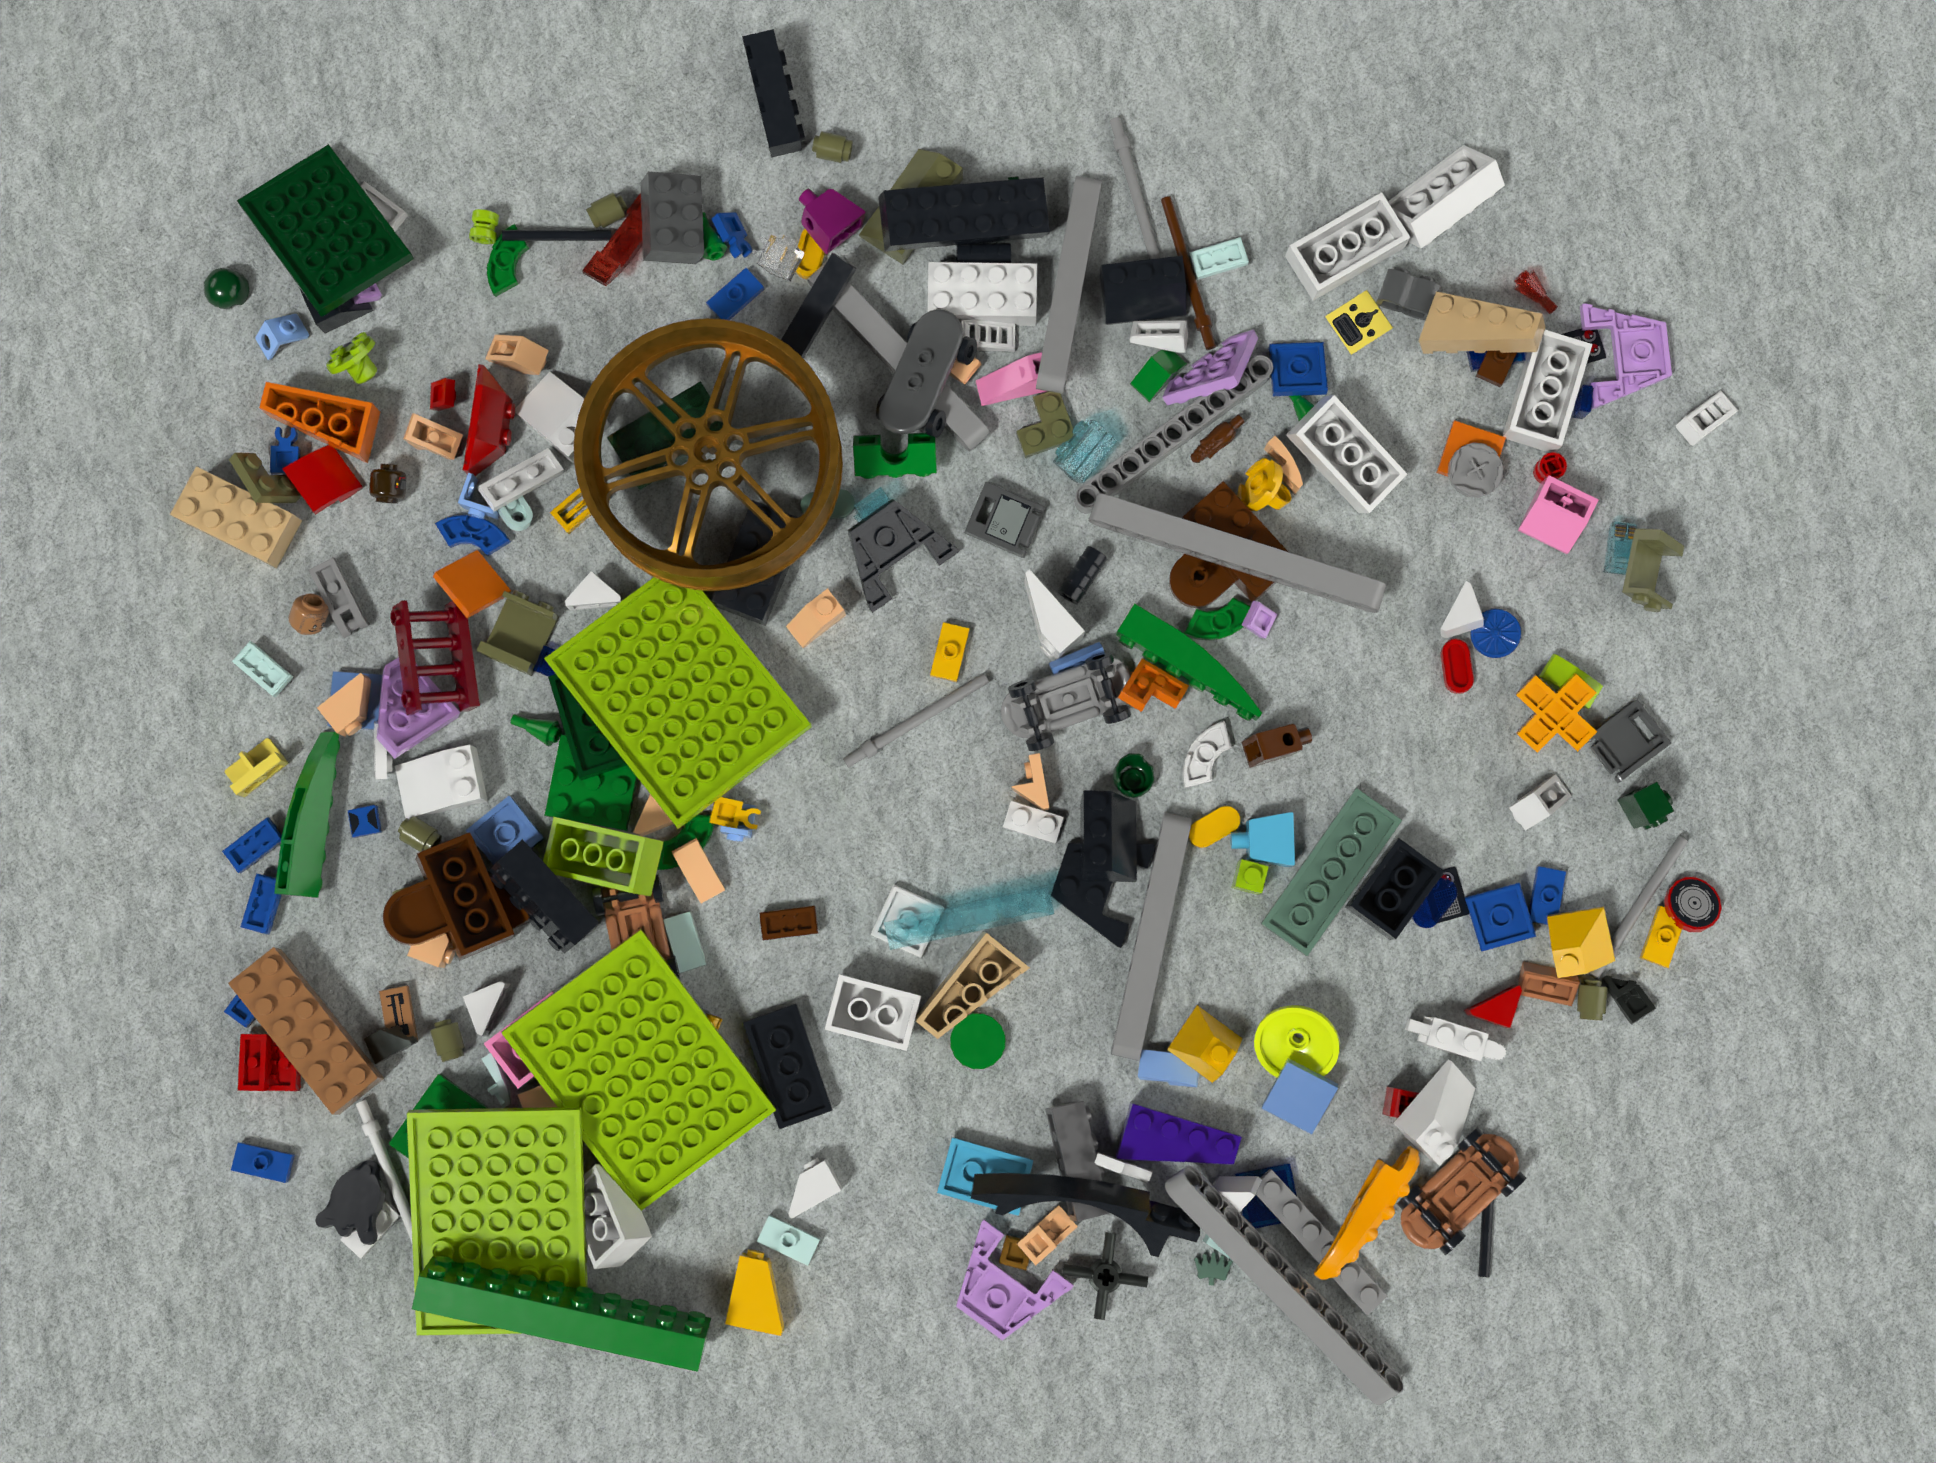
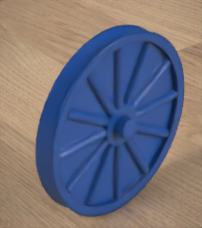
(1498, 636)

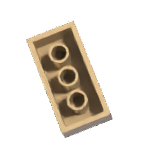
(235, 518)

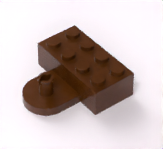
(1201, 582)
(451, 900)

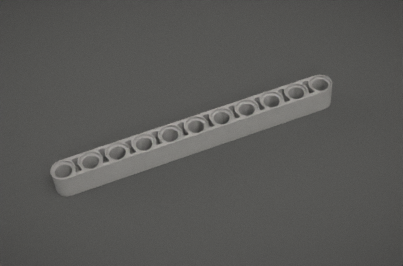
(1237, 553)
(1284, 1285)

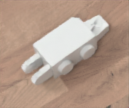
(1455, 1039)

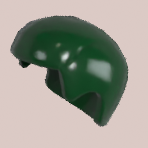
(226, 288)
(1133, 775)

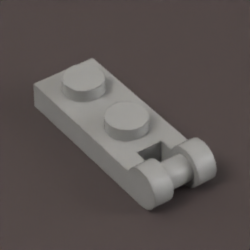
(338, 596)

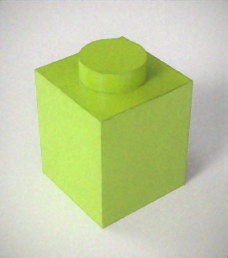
(1249, 877)

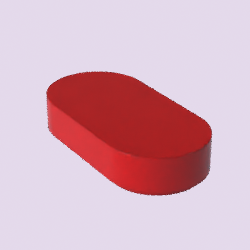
(1457, 666)

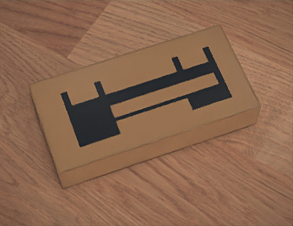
(398, 1010)

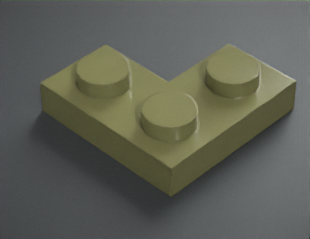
(1053, 426)
(261, 485)

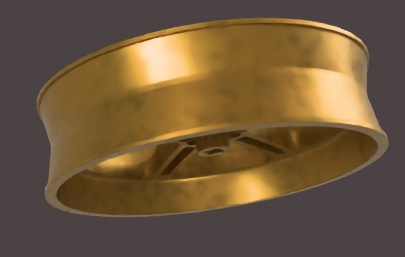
(633, 366)

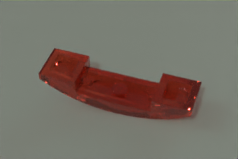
(620, 249)

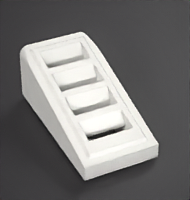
(989, 326)
(1161, 334)
(1692, 427)

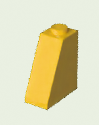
(754, 1296)

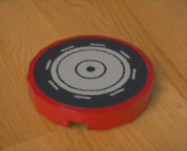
(1692, 904)

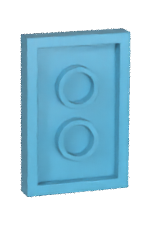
(969, 1158)

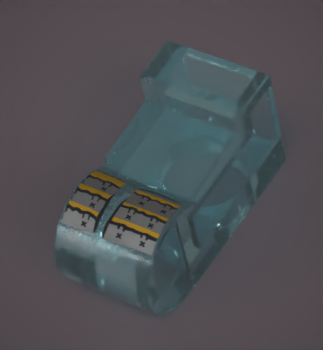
(1618, 547)

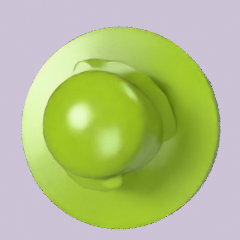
(354, 359)

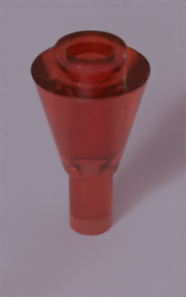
(1531, 287)

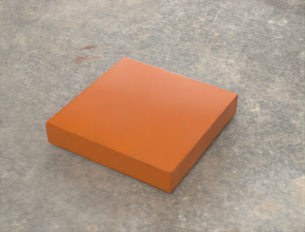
(1463, 434)
(471, 583)

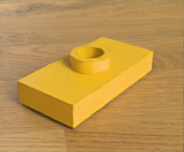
(949, 652)
(1661, 939)

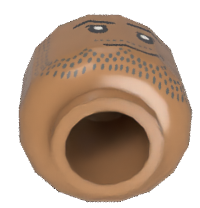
(308, 614)

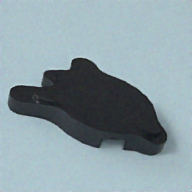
(355, 1203)

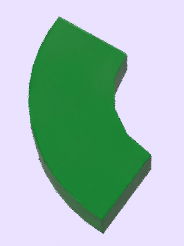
(503, 262)
(1219, 623)
(695, 828)

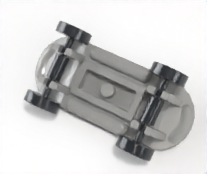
(1066, 698)

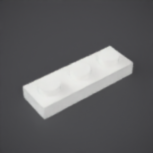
(520, 479)

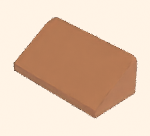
(1543, 984)

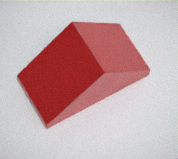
(1498, 1008)
(1397, 1101)

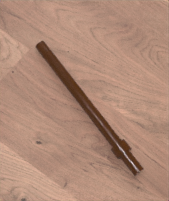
(1202, 321)

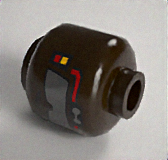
(387, 484)

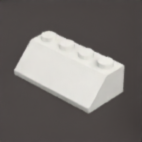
(1446, 194)

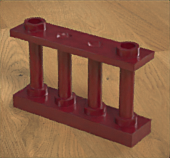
(457, 641)

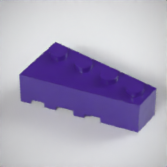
(1166, 1137)

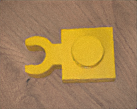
(729, 812)

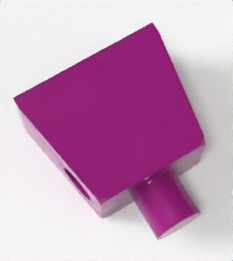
(830, 218)

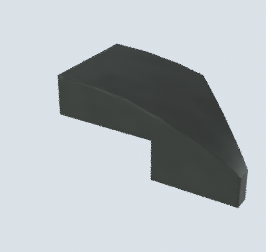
(1629, 998)
(387, 1043)

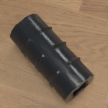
(984, 253)
(1082, 575)

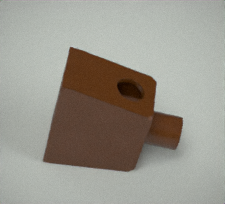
(1275, 744)

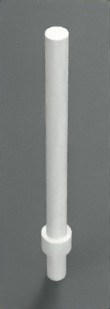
(371, 1128)

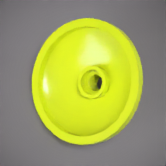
(1276, 1040)

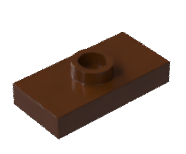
(1495, 367)
(788, 923)

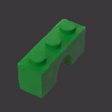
(874, 461)

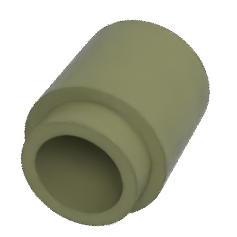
(832, 147)
(607, 210)
(418, 834)
(1592, 1000)
(447, 1040)

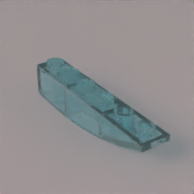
(969, 917)

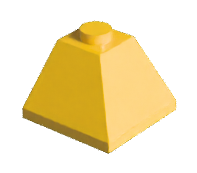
(1580, 941)
(1205, 1044)

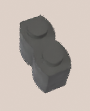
(1407, 293)

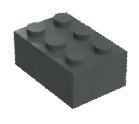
(672, 218)

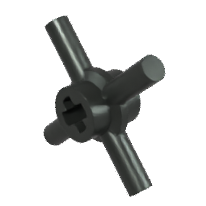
(1114, 1269)

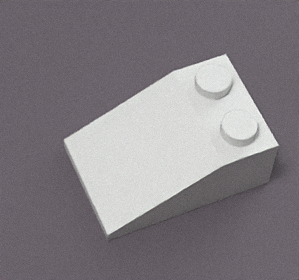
(553, 413)
(1054, 625)
(441, 782)
(872, 1012)
(1438, 1114)
(611, 1221)

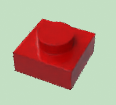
(442, 394)

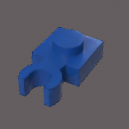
(732, 231)
(284, 453)

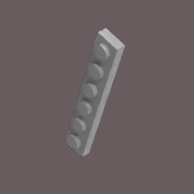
(1317, 1240)

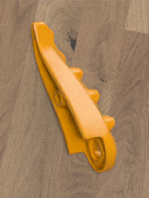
(1369, 1210)

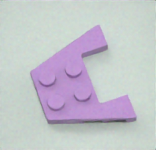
(1638, 352)
(995, 1296)

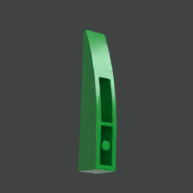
(1184, 658)
(307, 822)

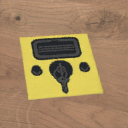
(1359, 322)

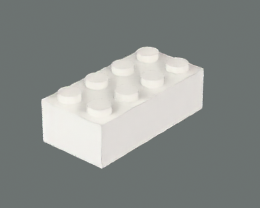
(1347, 246)
(984, 291)
(1547, 392)
(1346, 454)

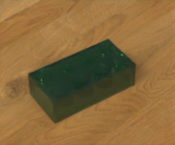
(650, 435)

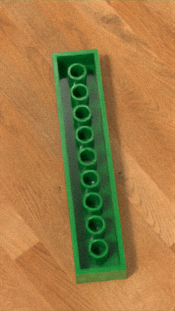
(562, 1313)

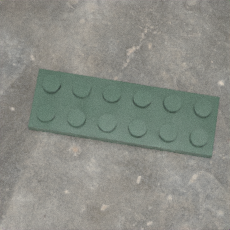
(1331, 872)

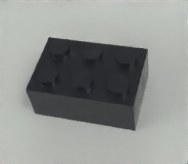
(1394, 889)

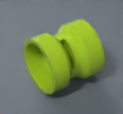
(484, 226)

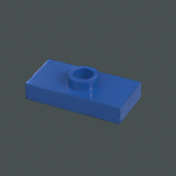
(735, 295)
(253, 845)
(1546, 894)
(261, 905)
(262, 1162)

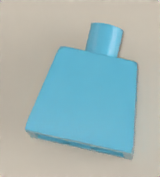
(1268, 840)

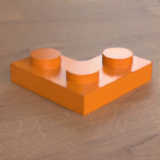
(1152, 681)

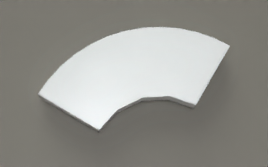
(1203, 754)
(1123, 1167)

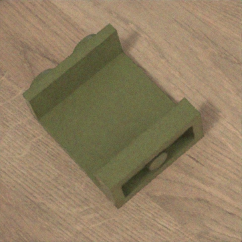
(1644, 565)
(520, 632)

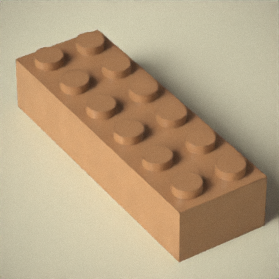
(306, 1031)

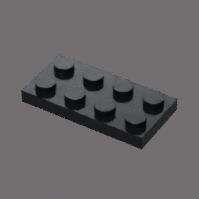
(788, 1066)

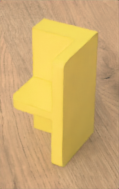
(255, 767)

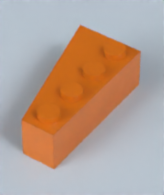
(326, 417)

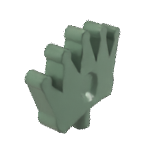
(1212, 1269)

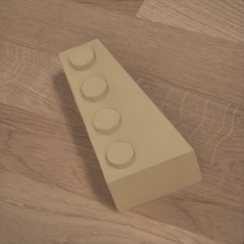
(1479, 326)
(972, 981)

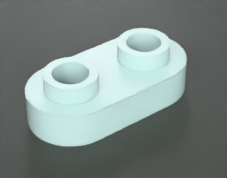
(520, 508)

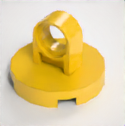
(1264, 486)

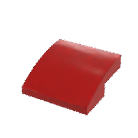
(322, 478)
(265, 1066)

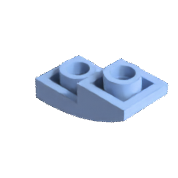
(1166, 1068)

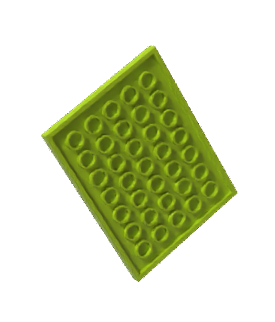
(678, 696)
(643, 1066)
(497, 1194)

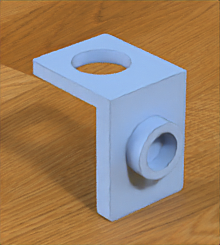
(280, 331)
(475, 509)
(741, 831)

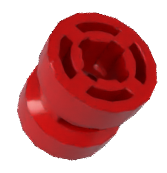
(1545, 467)

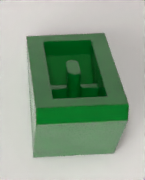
(1157, 373)

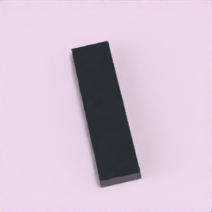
(818, 304)

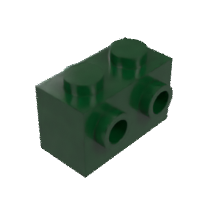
(1647, 806)

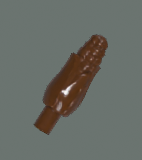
(1217, 439)

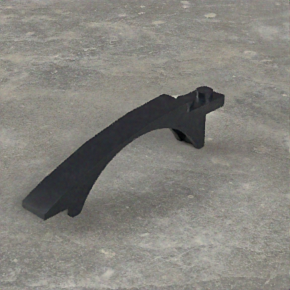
(1148, 1218)

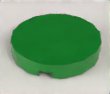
(977, 1041)

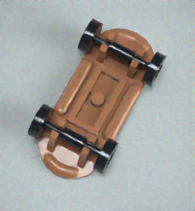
(630, 912)
(1460, 1191)

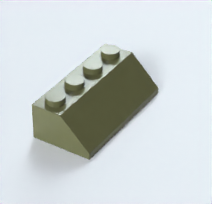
(923, 170)

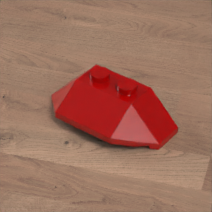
(488, 423)

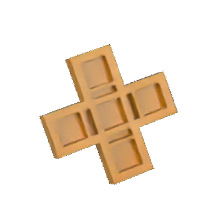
(1556, 712)

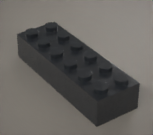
(963, 214)

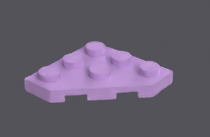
(1213, 372)
(402, 731)

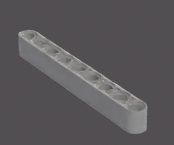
(1069, 285)
(889, 348)
(1167, 446)
(1151, 936)

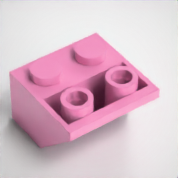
(1557, 514)

